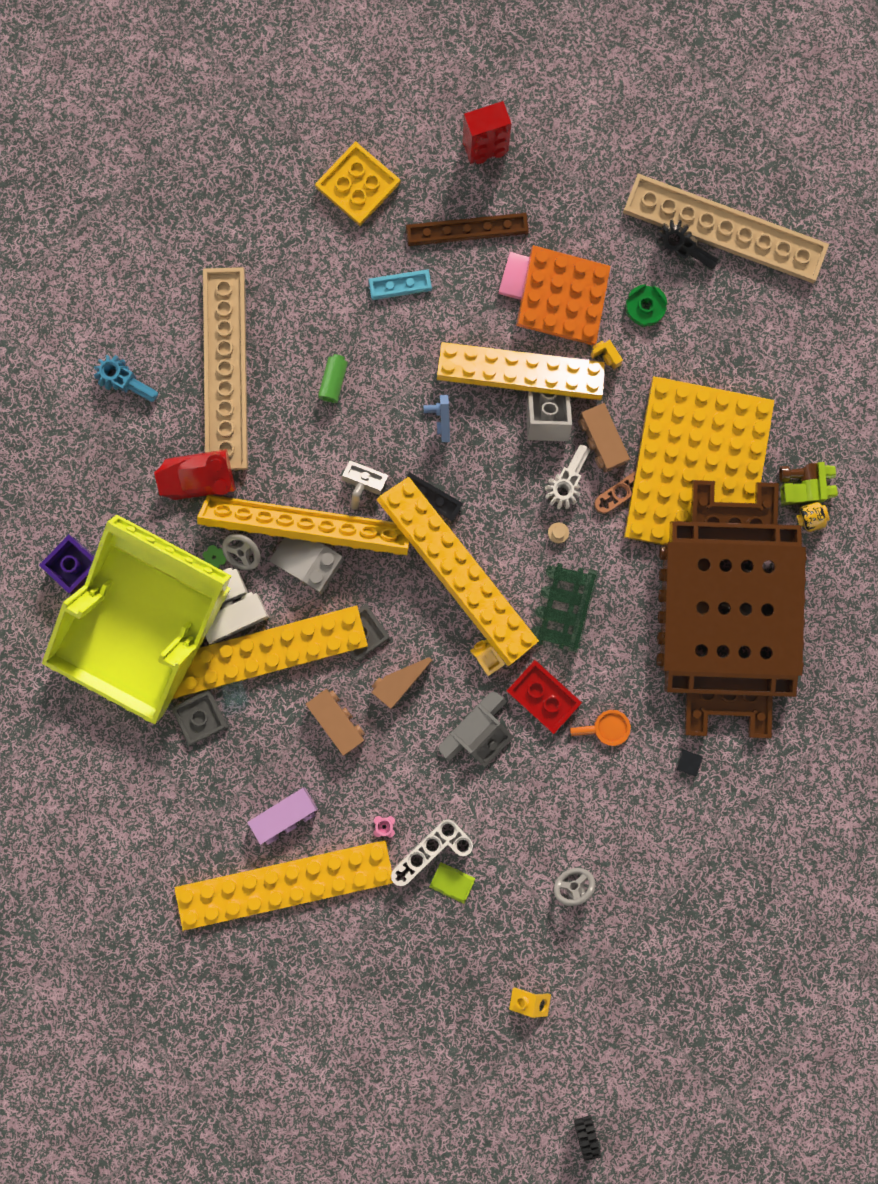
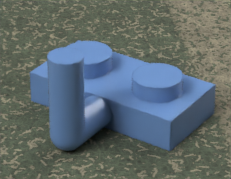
(441, 409)

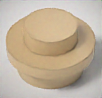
(558, 532)

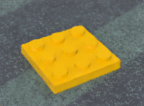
(357, 183)

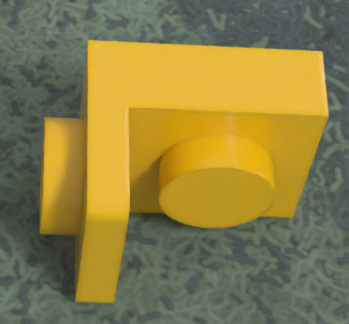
(610, 353)
(487, 657)

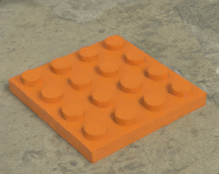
(563, 295)

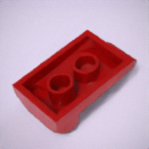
(195, 475)

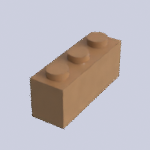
(603, 438)
(336, 721)

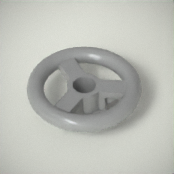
(242, 550)
(575, 888)

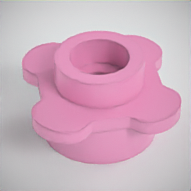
(388, 831)

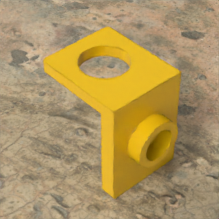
(529, 1003)

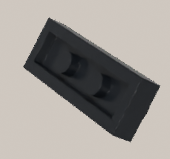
(440, 501)

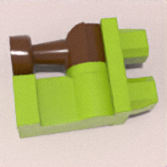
(812, 486)

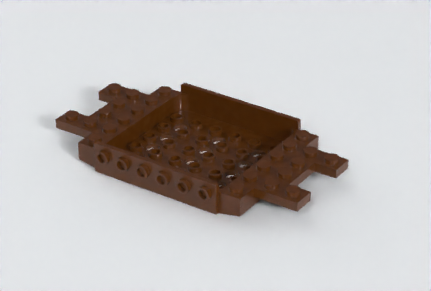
(732, 683)

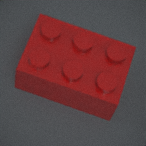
(486, 132)

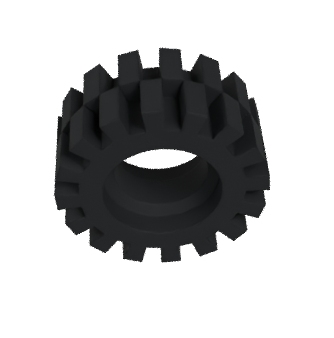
(587, 1138)

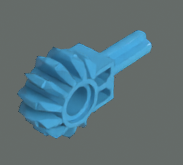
(123, 378)

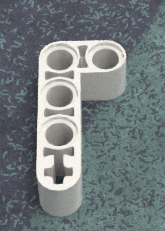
(427, 854)

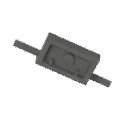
(479, 732)

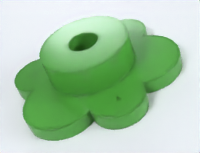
(214, 551)

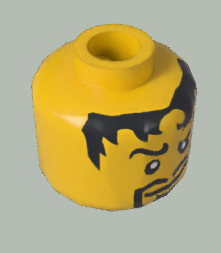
(813, 516)

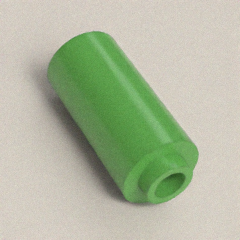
(333, 378)

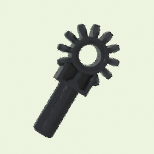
(685, 245)

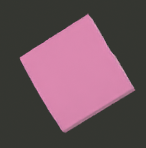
(514, 276)

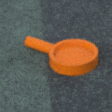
(610, 728)

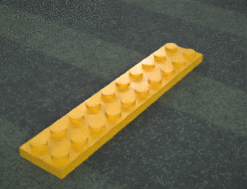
(303, 524)
(457, 570)
(274, 650)
(284, 885)

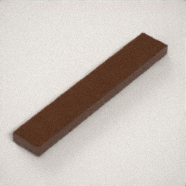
(467, 229)

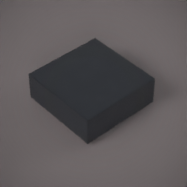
(689, 762)

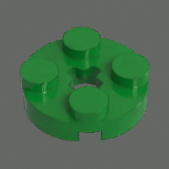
(647, 294)

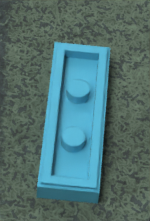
(400, 284)

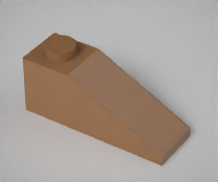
(396, 684)

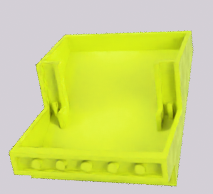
(136, 619)

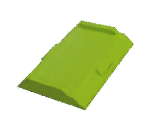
(452, 882)

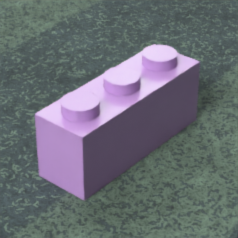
(283, 816)

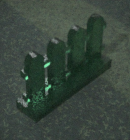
(567, 618)

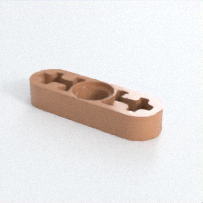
(604, 496)

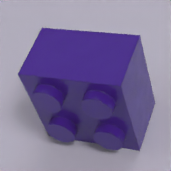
(69, 564)

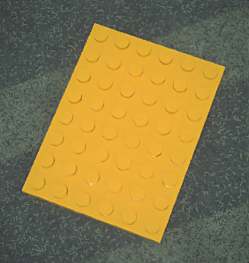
(690, 437)

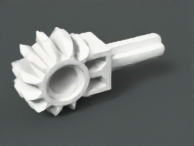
(568, 479)

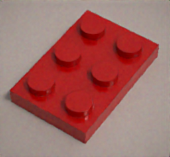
(544, 697)

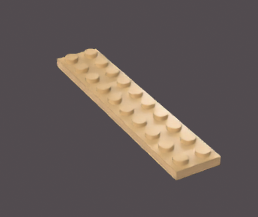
(727, 228)
(225, 364)

